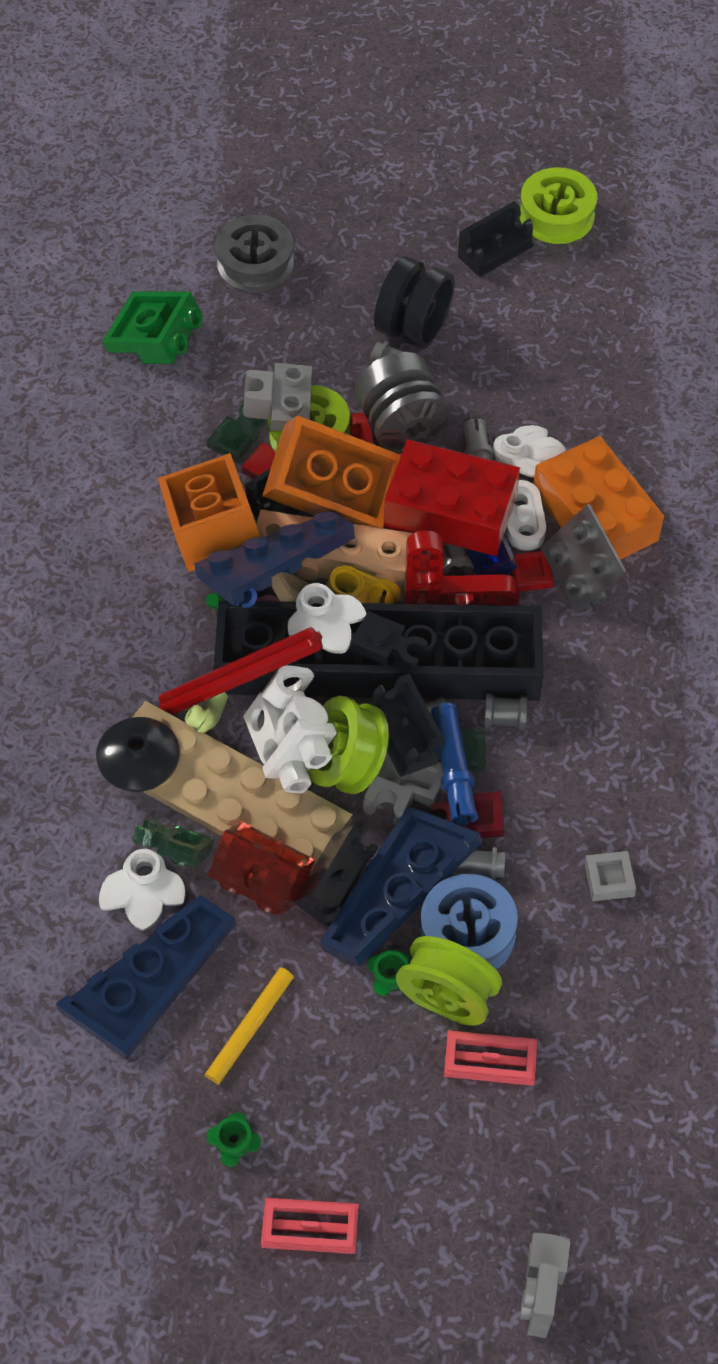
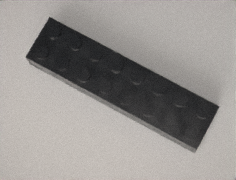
(467, 654)

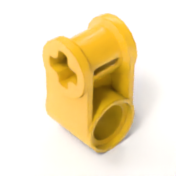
(363, 586)

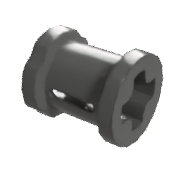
(454, 558)
(505, 711)

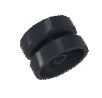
(414, 302)

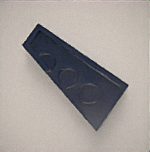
(260, 558)
(401, 875)
(141, 986)

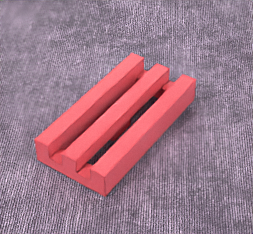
(490, 1074)
(304, 1243)

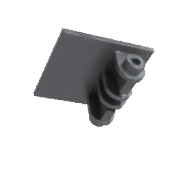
(583, 559)

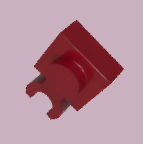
(489, 810)

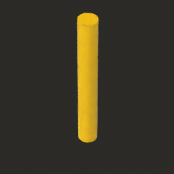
(249, 1026)

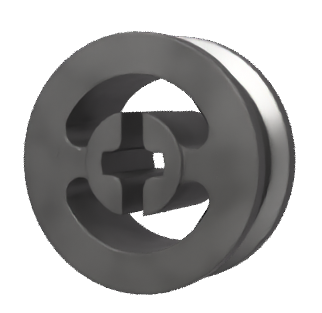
(235, 253)

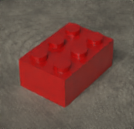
(452, 495)

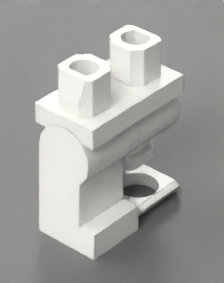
(291, 731)

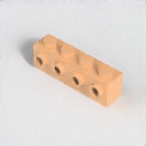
(372, 551)

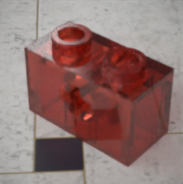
(260, 868)

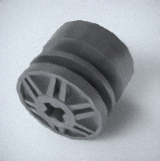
(401, 401)

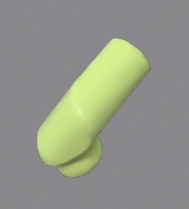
(208, 716)

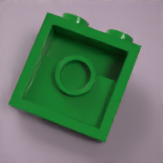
(154, 325)

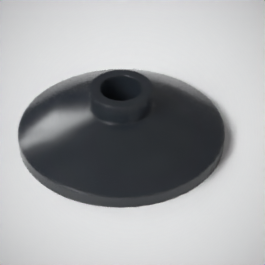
(140, 768)

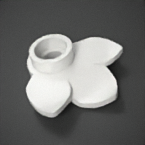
(526, 448)
(330, 619)
(142, 895)

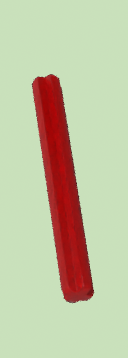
(241, 671)

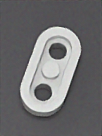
(527, 518)

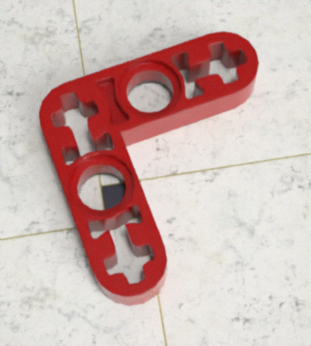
(442, 590)

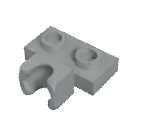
(278, 395)
(389, 787)
(545, 1270)

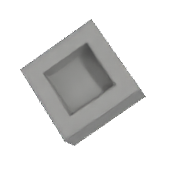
(610, 876)

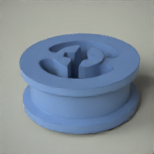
(490, 914)

